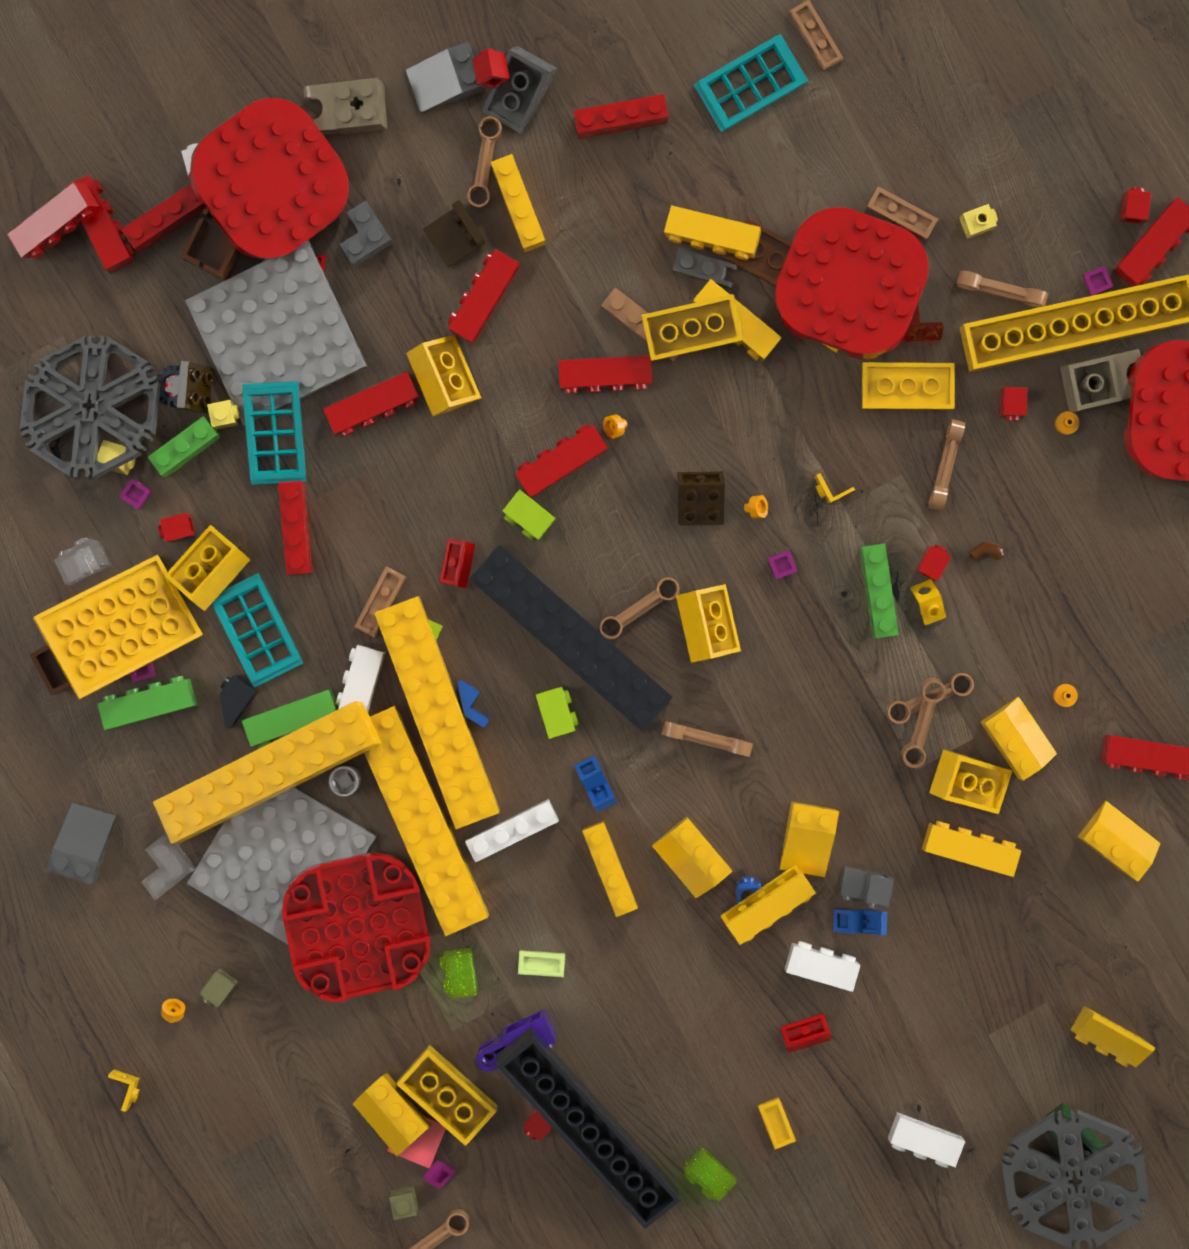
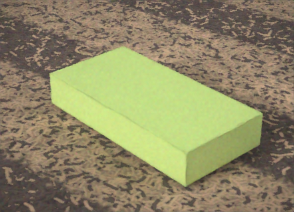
(541, 963)

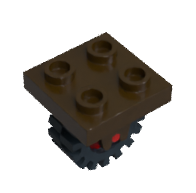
(186, 386)

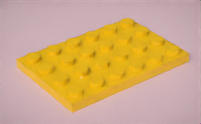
(117, 627)

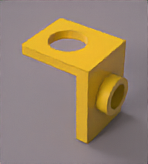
(824, 491)
(930, 604)
(132, 1092)

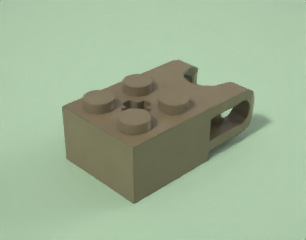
(341, 104)
(1108, 380)

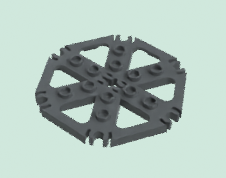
(78, 397)
(1092, 1178)

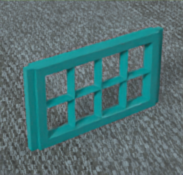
(788, 61)
(271, 389)
(275, 669)

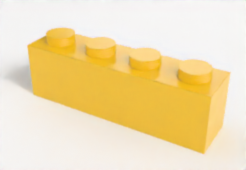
(518, 203)
(712, 232)
(757, 336)
(971, 849)
(609, 868)
(768, 904)

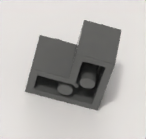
(370, 237)
(868, 885)

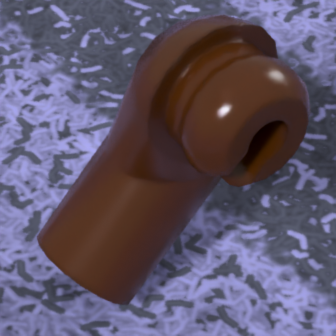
(988, 548)

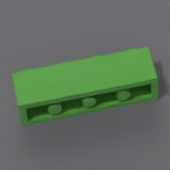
(878, 591)
(147, 703)
(288, 718)

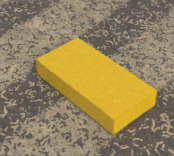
(776, 1123)

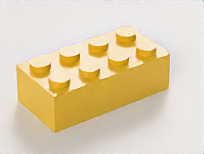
(692, 327)
(447, 1095)

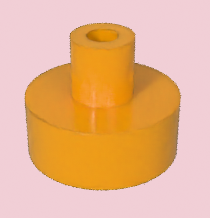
(1062, 425)
(614, 426)
(757, 507)
(1060, 692)
(173, 1010)

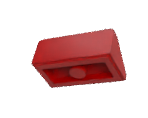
(457, 563)
(806, 1033)

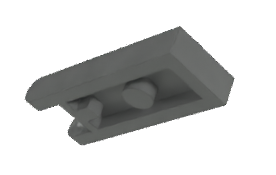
(703, 267)

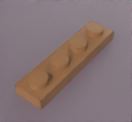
(627, 313)

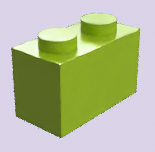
(528, 515)
(556, 712)

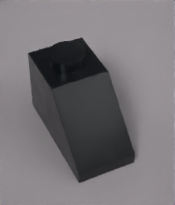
(235, 699)

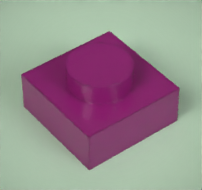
(1097, 281)
(135, 493)
(782, 564)
(143, 673)
(439, 1174)

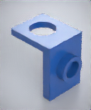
(746, 883)

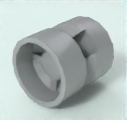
(345, 780)

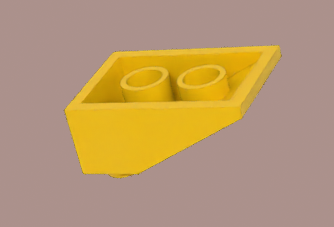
(970, 782)
(809, 838)

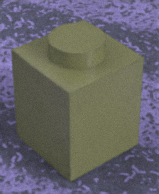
(218, 988)
(403, 1202)

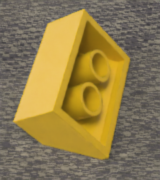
(443, 375)
(207, 568)
(708, 623)
(1019, 739)
(1120, 841)
(692, 857)
(1111, 1038)
(392, 1114)

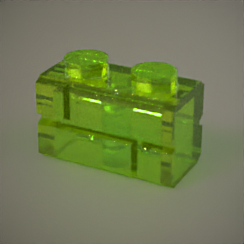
(459, 973)
(709, 1175)

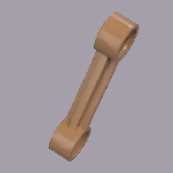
(484, 162)
(1028, 296)
(940, 490)
(639, 608)
(914, 705)
(923, 722)
(706, 738)
(442, 1232)

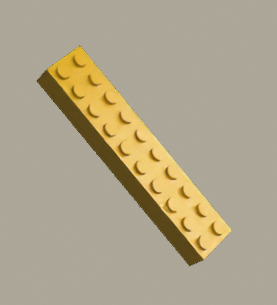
(1076, 323)
(437, 712)
(267, 772)
(423, 825)

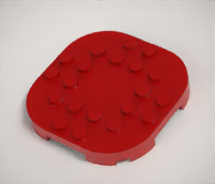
(269, 178)
(851, 282)
(1160, 411)
(355, 926)

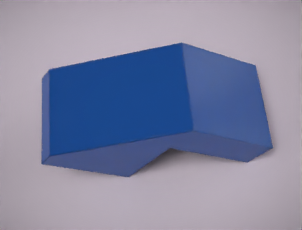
(468, 696)
(595, 784)
(860, 921)

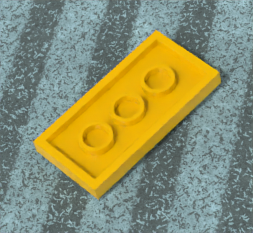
(908, 386)

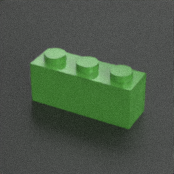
(184, 447)

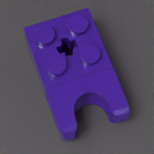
(540, 1023)

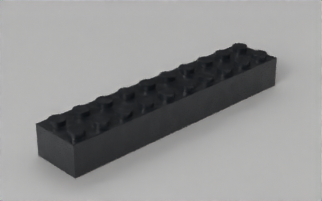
(571, 638)
(587, 1127)

